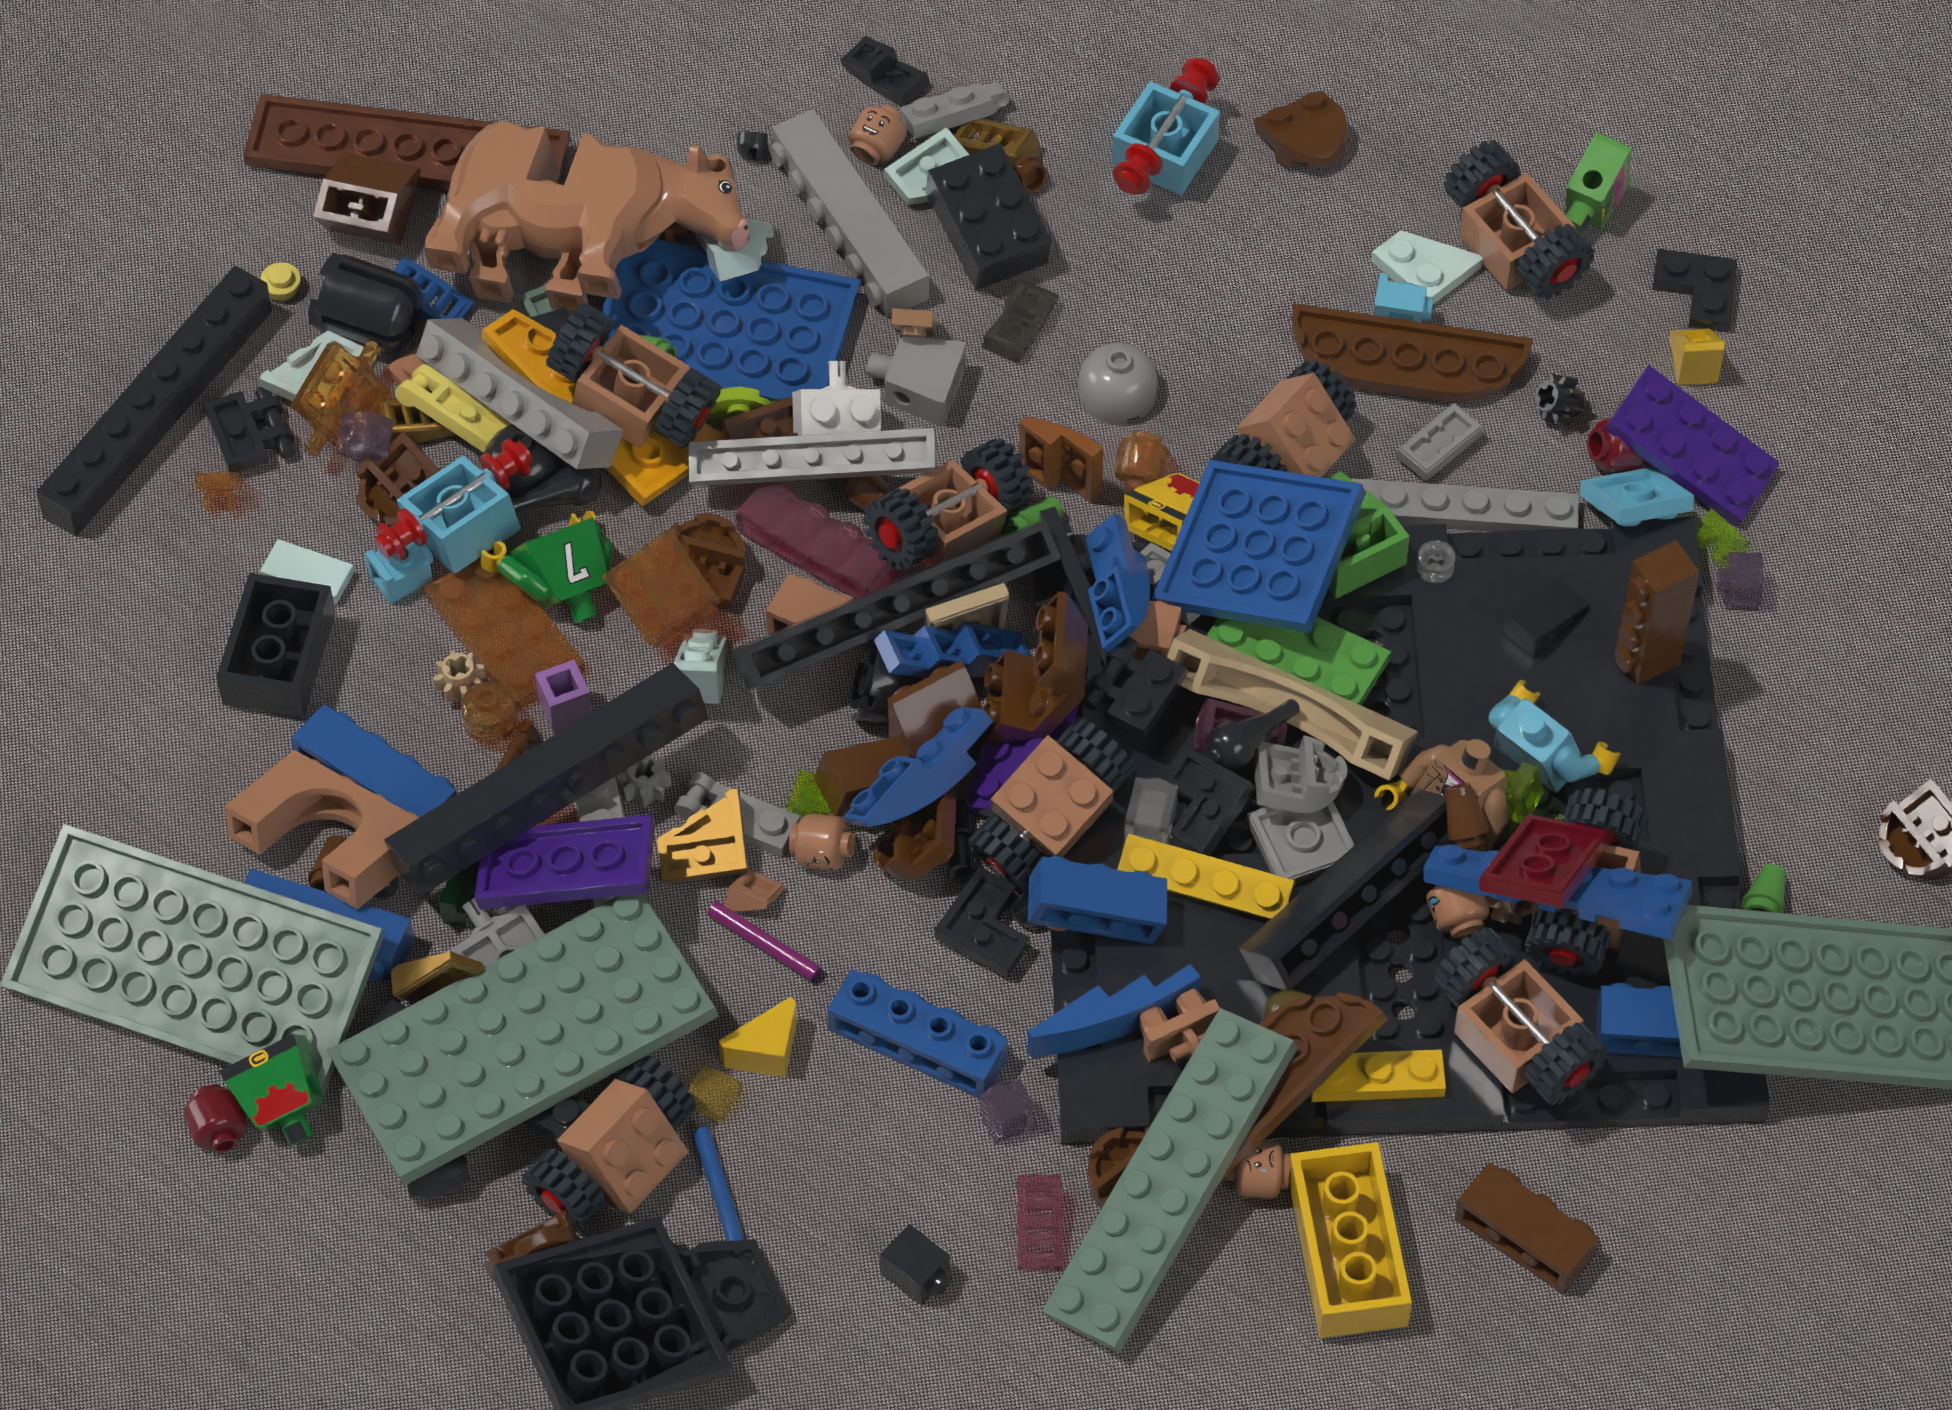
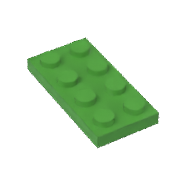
(1323, 657)

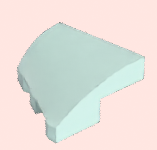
(736, 263)

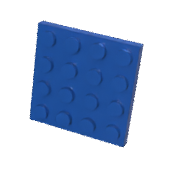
(1260, 545)

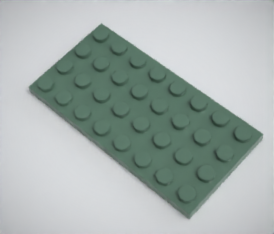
(188, 954)
(1813, 996)
(521, 1035)

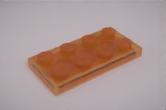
(501, 628)

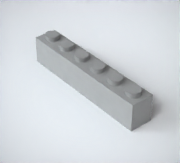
(849, 213)

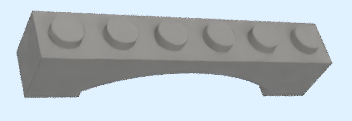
(565, 429)

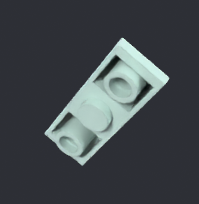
(703, 662)

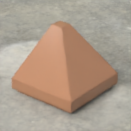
(752, 892)

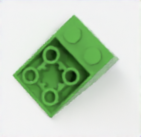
(1373, 547)

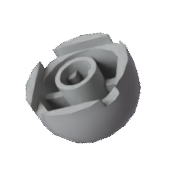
(1117, 383)

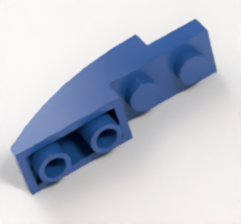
(1122, 582)
(914, 783)

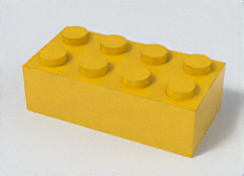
(1349, 1240)

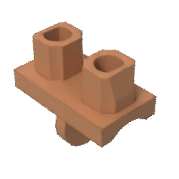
(1180, 1034)

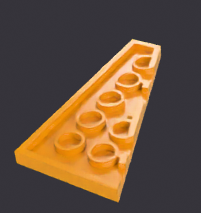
(642, 471)

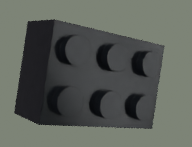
(988, 216)
(276, 645)

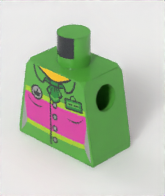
(1598, 182)

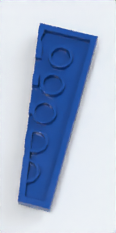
(1637, 900)

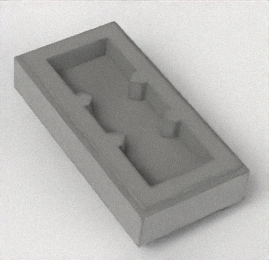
(1439, 442)

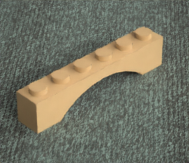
(1346, 727)

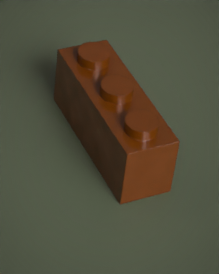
(1526, 1227)

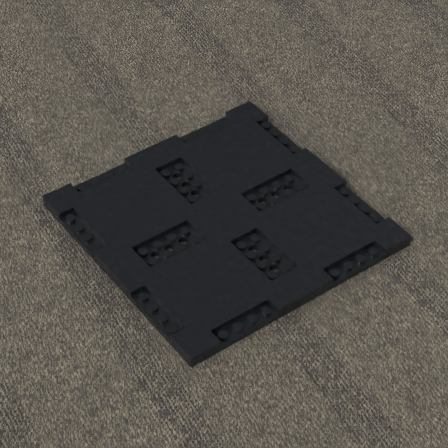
(1443, 682)

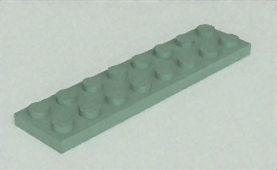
(1169, 1180)

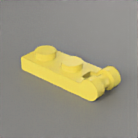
(450, 406)

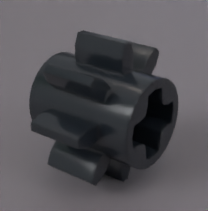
(1559, 399)

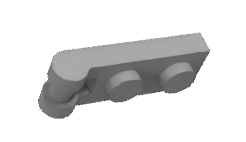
(764, 823)

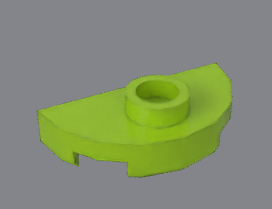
(735, 402)

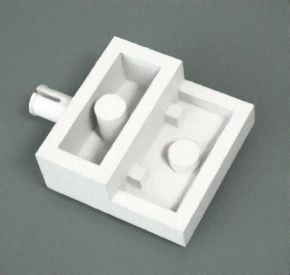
(836, 407)

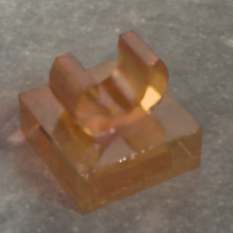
(219, 484)

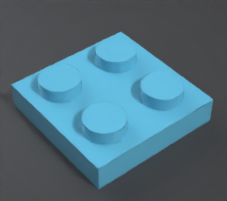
(1637, 496)

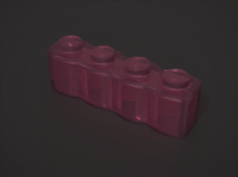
(813, 540)

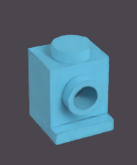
(1402, 300)
(402, 577)

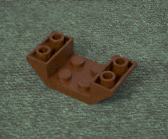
(1038, 692)

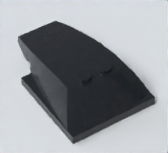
(636, 1313)

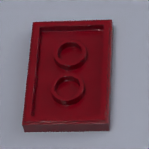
(1544, 860)

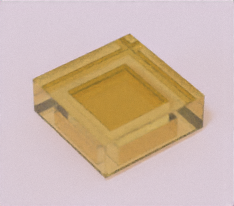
(714, 1092)

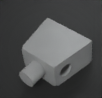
(921, 376)

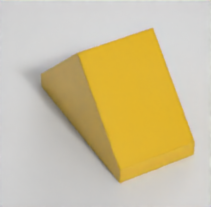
(1697, 356)
(762, 1043)

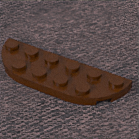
(1409, 354)
(1327, 1035)

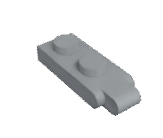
(953, 108)

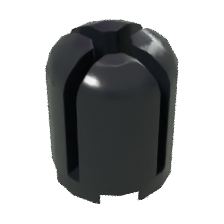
(367, 303)

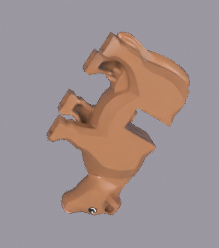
(607, 210)

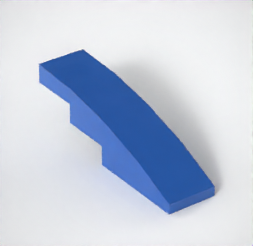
(936, 647)
(1102, 1018)

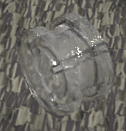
(1434, 572)

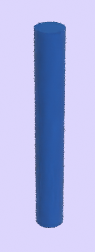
(718, 1184)

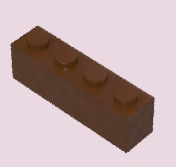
(1656, 612)

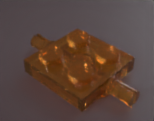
(338, 387)

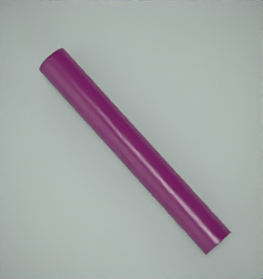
(764, 941)

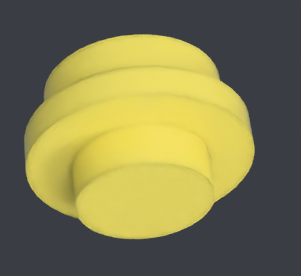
(282, 280)

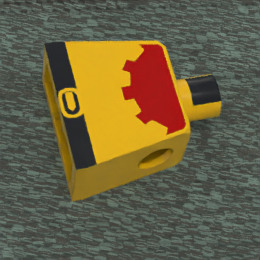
(1160, 508)

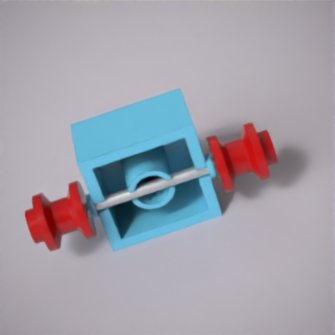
(1168, 132)
(458, 509)

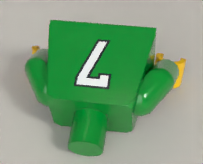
(558, 565)

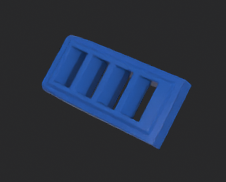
(434, 287)

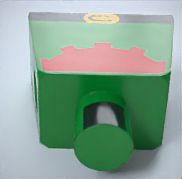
(278, 1087)

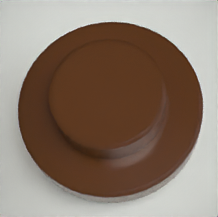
(1031, 172)

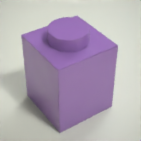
(563, 695)

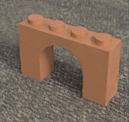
(307, 791)

